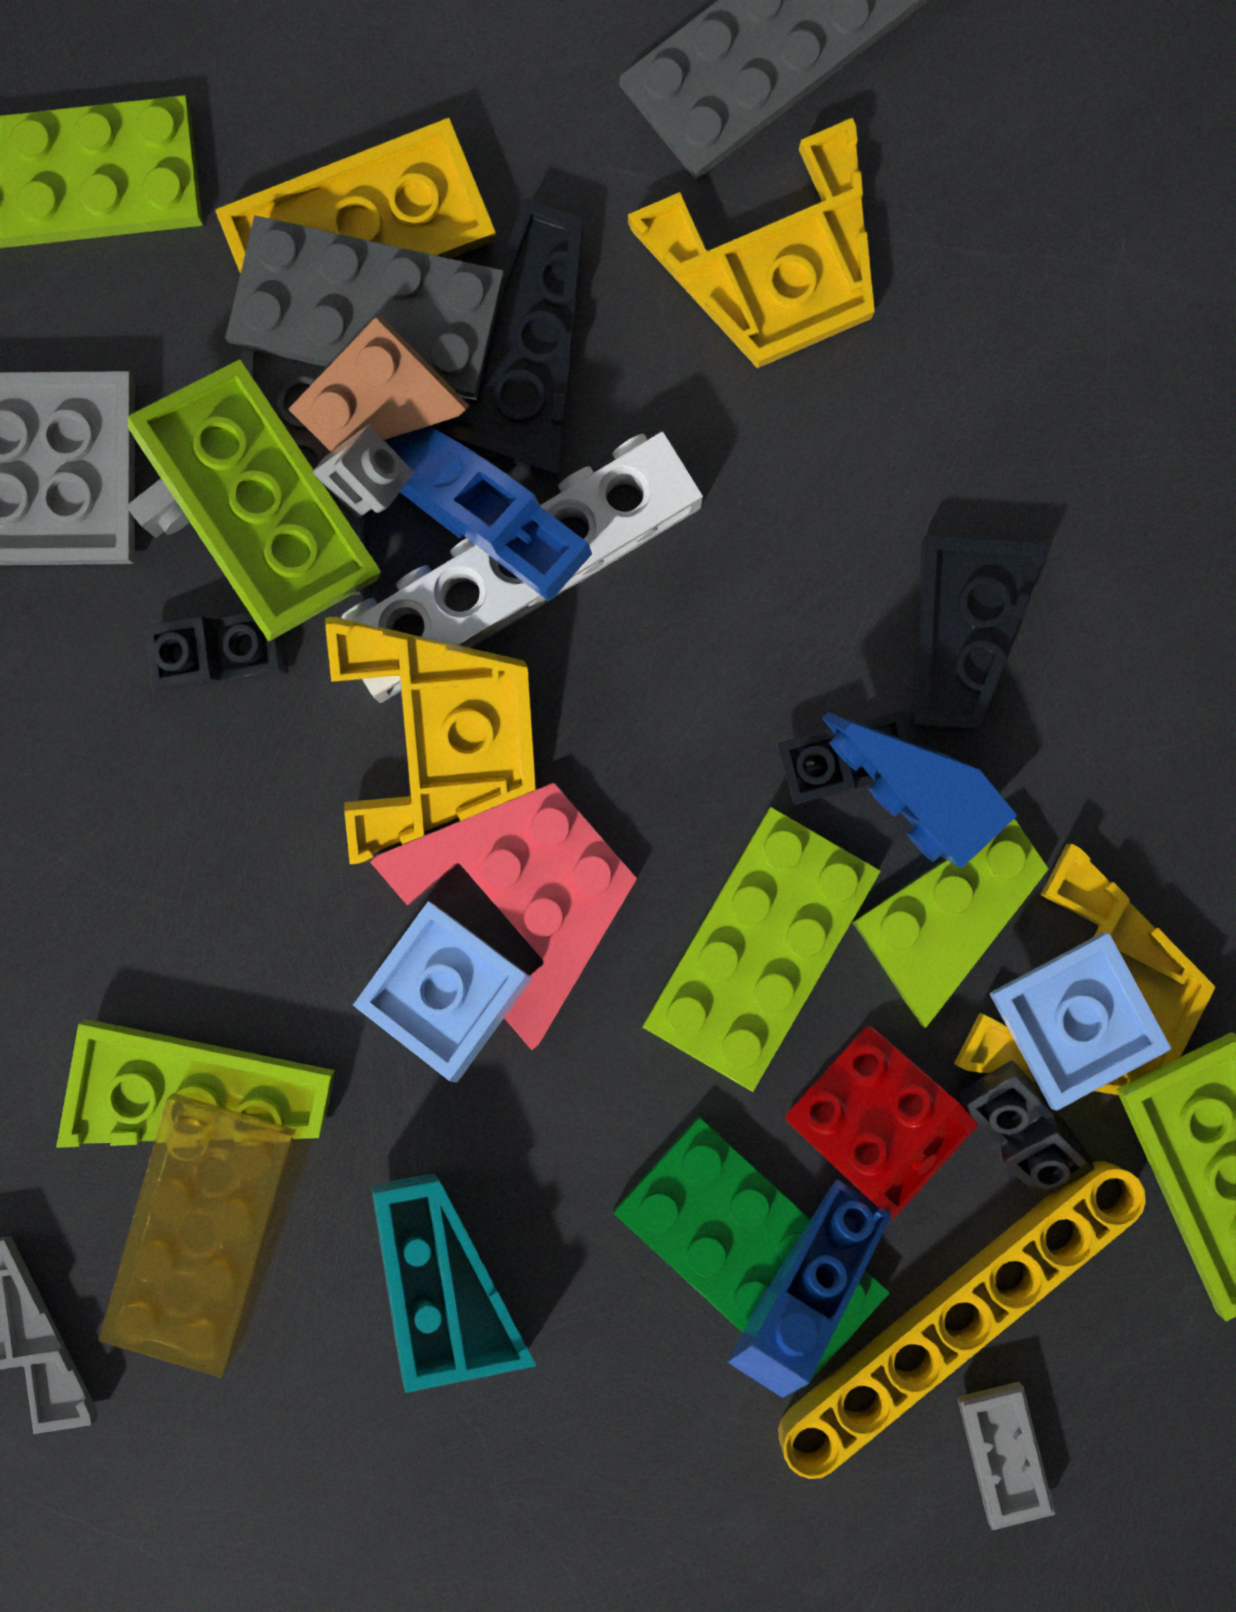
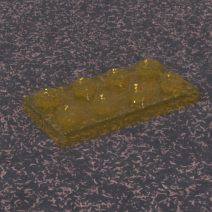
(197, 1235)

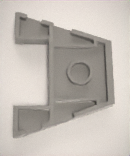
(32, 1340)

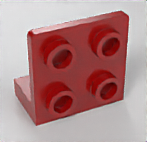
(881, 1121)

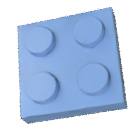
(442, 992)
(1080, 1021)

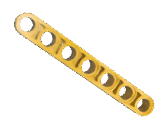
(950, 1349)

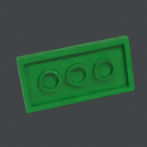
(727, 1229)

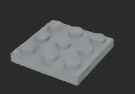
(66, 468)

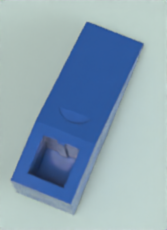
(943, 798)
(810, 1292)

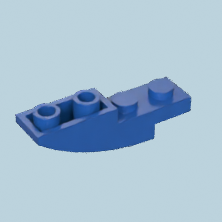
(489, 510)

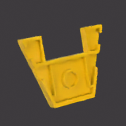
(788, 278)
(462, 730)
(1164, 975)

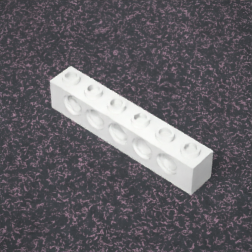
(639, 462)

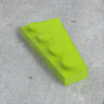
(127, 1074)

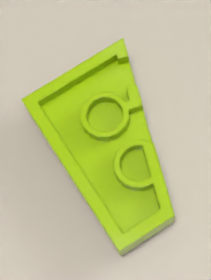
(948, 918)

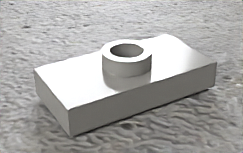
(1006, 1455)

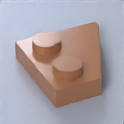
(376, 384)

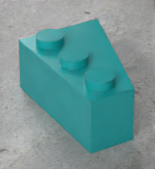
(439, 1293)

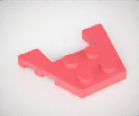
(542, 873)

